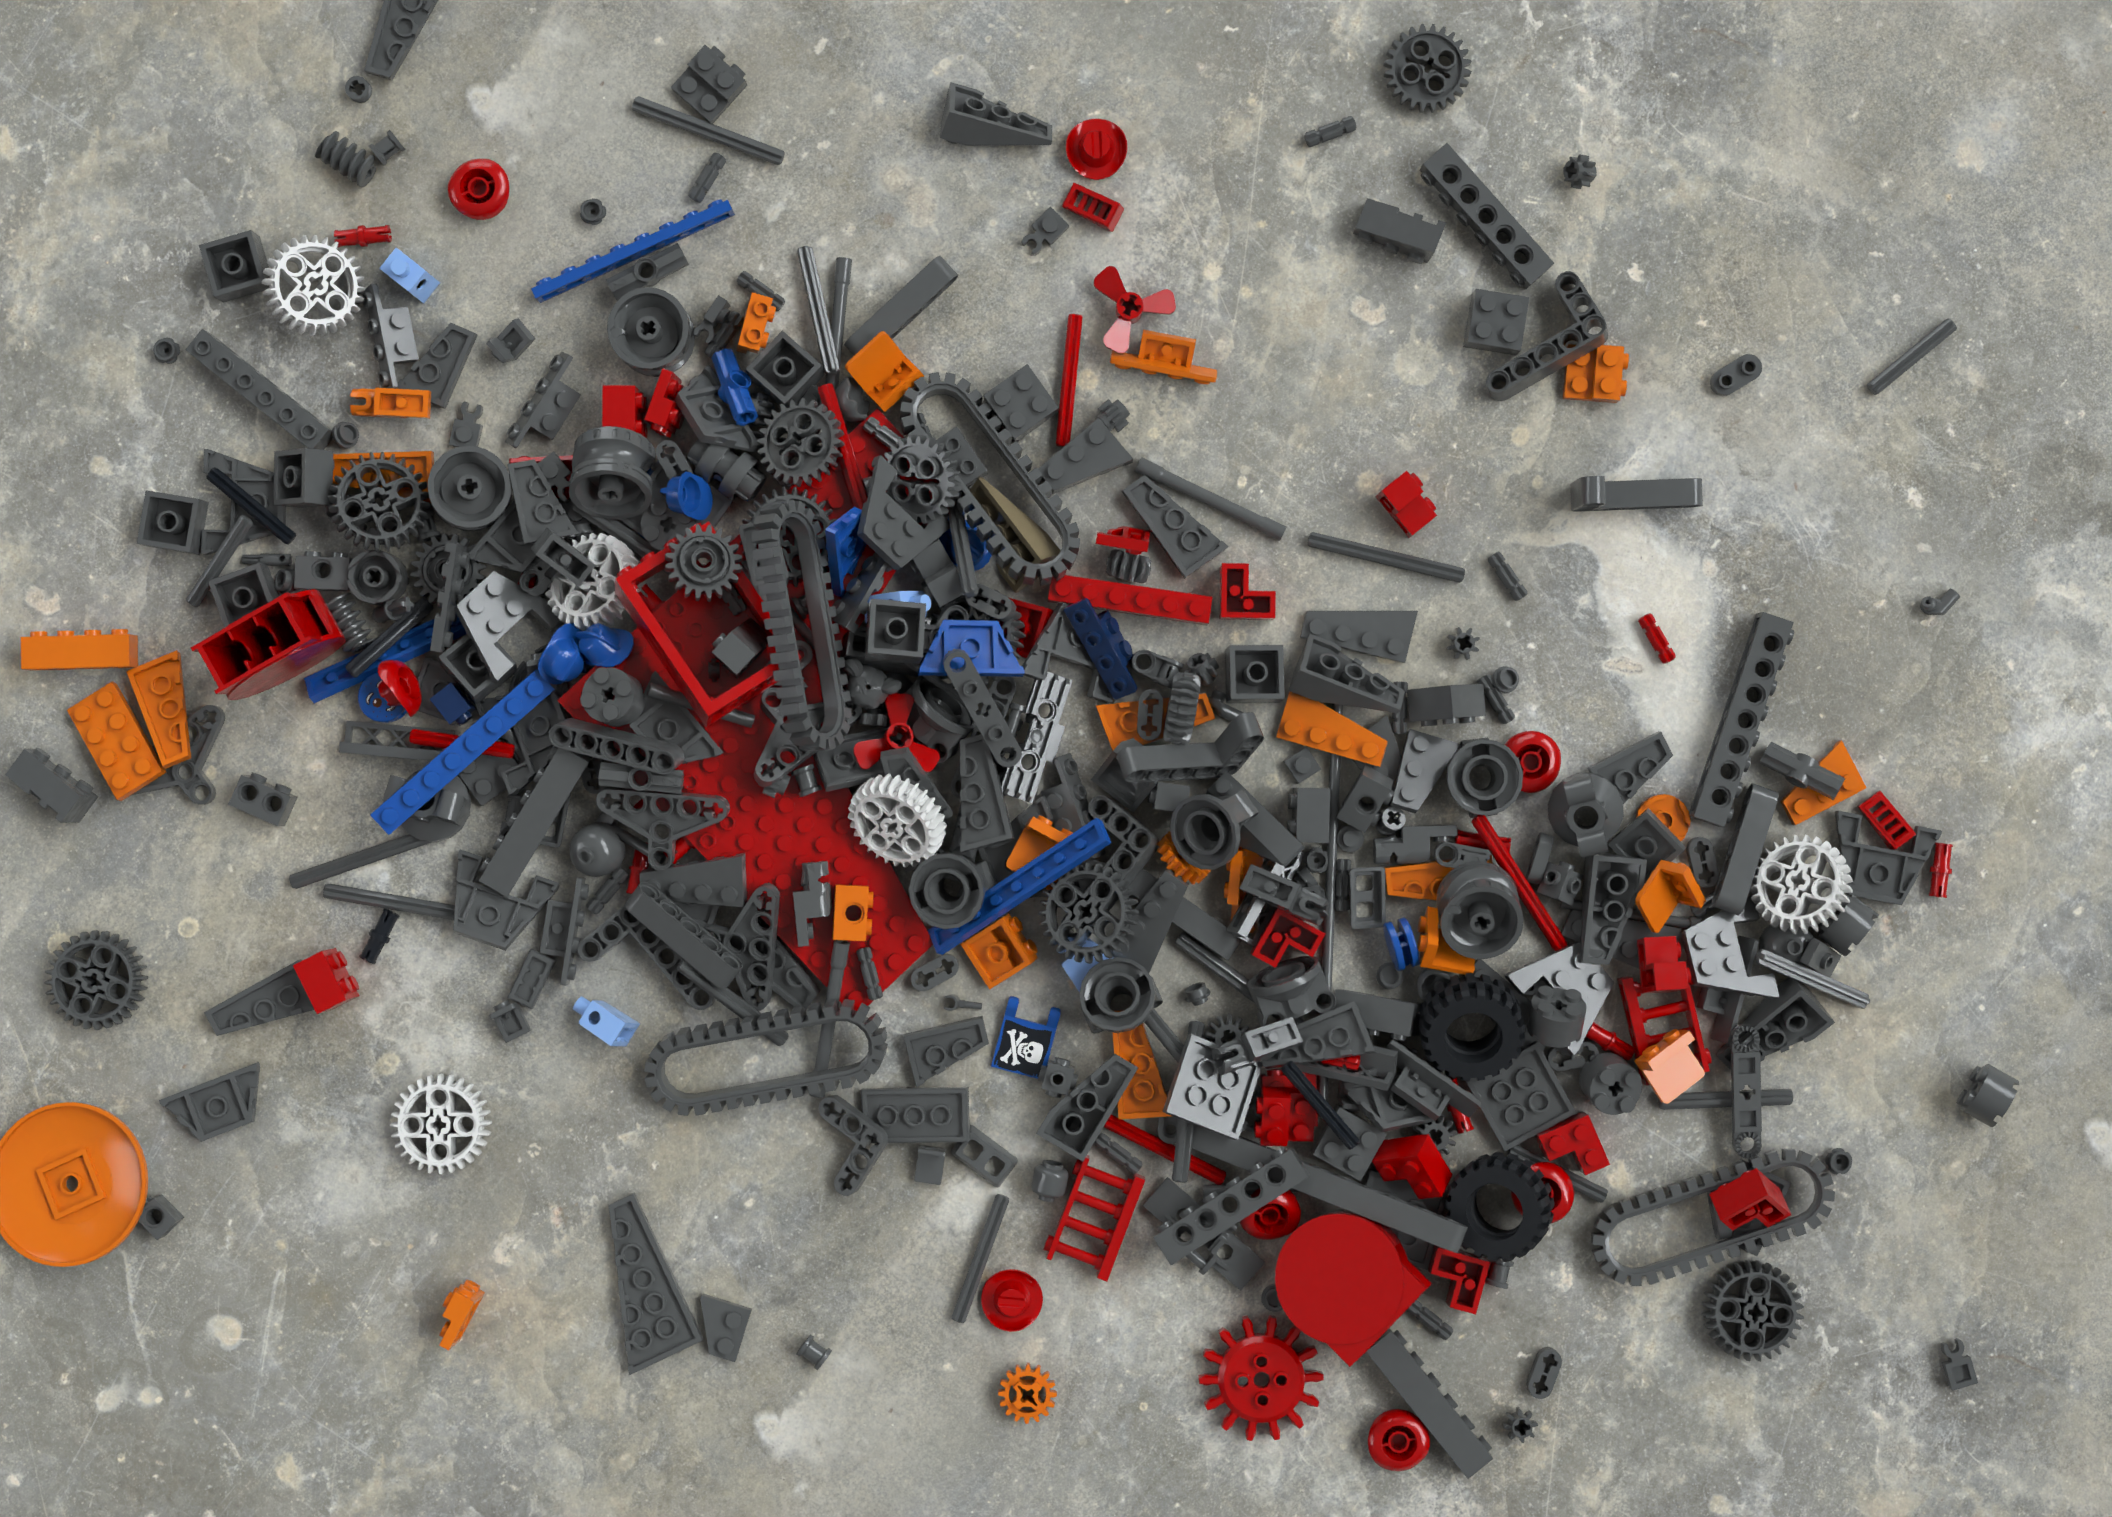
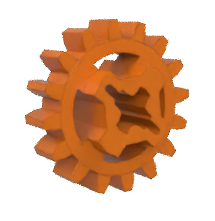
(1178, 863)
(1036, 1384)

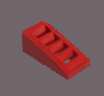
(1113, 216)
(1894, 815)

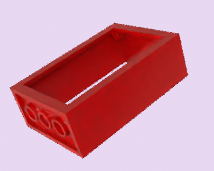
(707, 709)

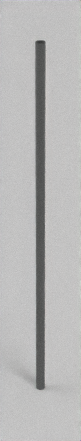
(1330, 885)

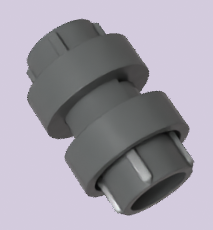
(736, 474)

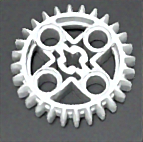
(323, 275)
(584, 602)
(897, 820)
(1806, 893)
(434, 1133)

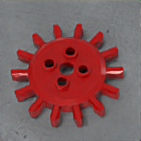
(1241, 1361)

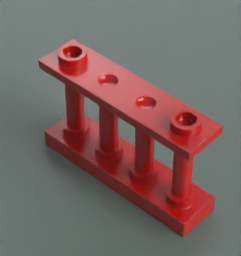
(1638, 1016)
(1120, 1212)

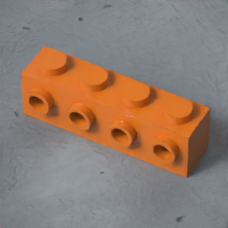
(79, 651)

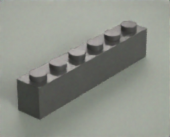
(534, 819)
(1429, 1404)

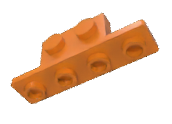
(1165, 355)
(1238, 868)

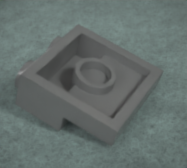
(710, 83)

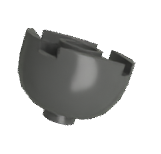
(597, 849)
(1785, 943)

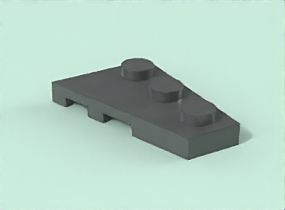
(441, 365)

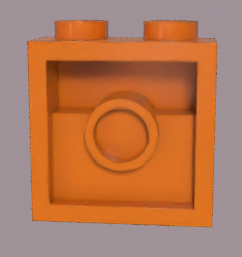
(753, 328)
(1597, 375)
(1000, 950)
(459, 1309)

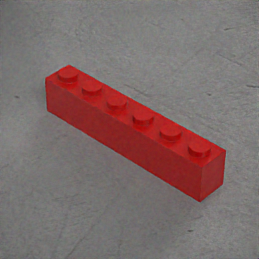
(1132, 599)

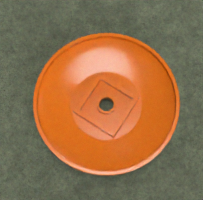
(37, 1208)

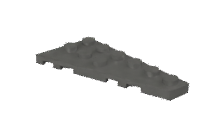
(650, 1299)

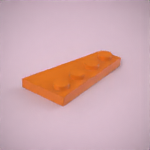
(1324, 729)
(1145, 1093)

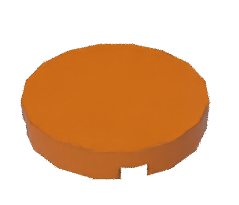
(1670, 812)

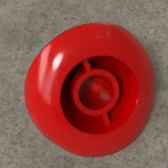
(1096, 148)
(479, 189)
(399, 686)
(1538, 759)
(1561, 1189)
(1274, 1219)
(1011, 1300)
(1398, 1440)

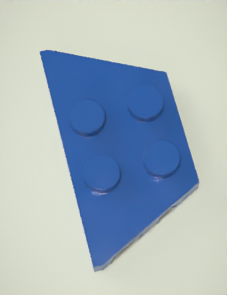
(843, 548)
(980, 640)

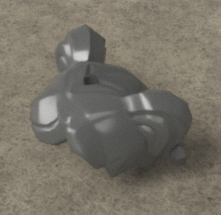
(864, 675)

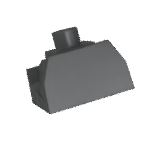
(1111, 780)

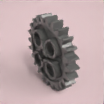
(1436, 45)
(791, 422)
(920, 454)

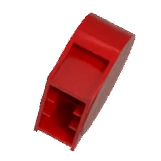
(271, 644)
(1346, 1281)

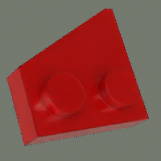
(1129, 538)

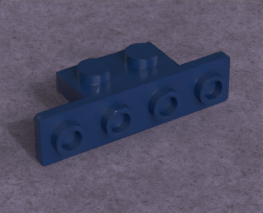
(1104, 645)

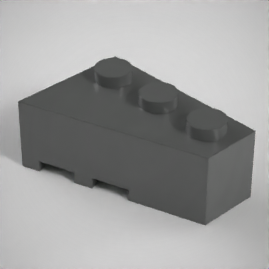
(1398, 231)

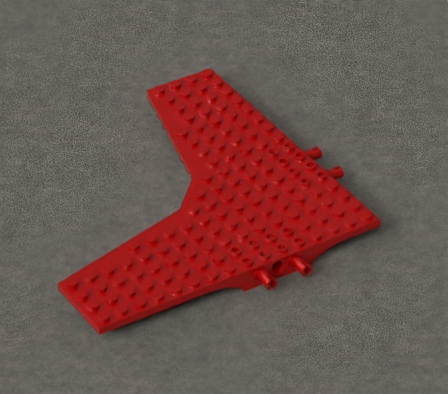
(789, 828)

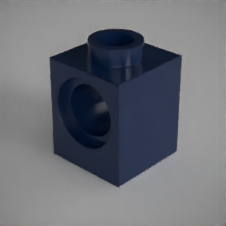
(453, 704)

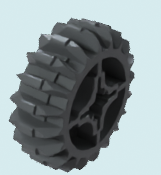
(1182, 708)

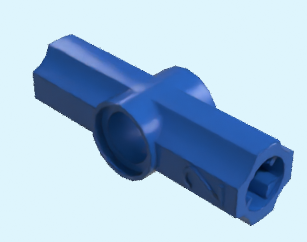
(734, 387)

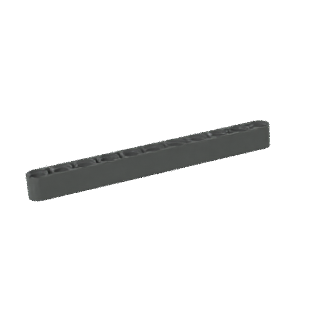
(1339, 1191)

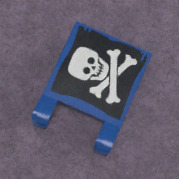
(1023, 1043)

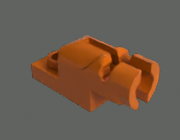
(392, 403)

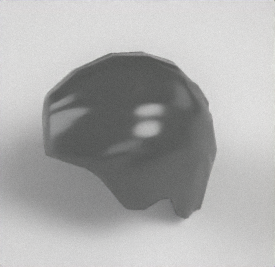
(850, 400)

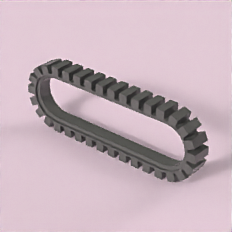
(991, 427)
(783, 631)
(766, 1089)
(1715, 1249)

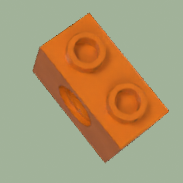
(843, 898)

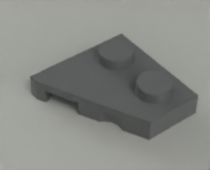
(724, 1326)

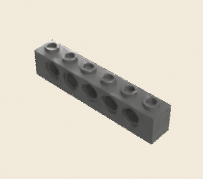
(1484, 201)
(260, 391)
(1175, 1248)

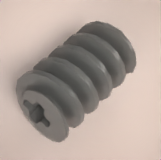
(346, 160)
(347, 622)

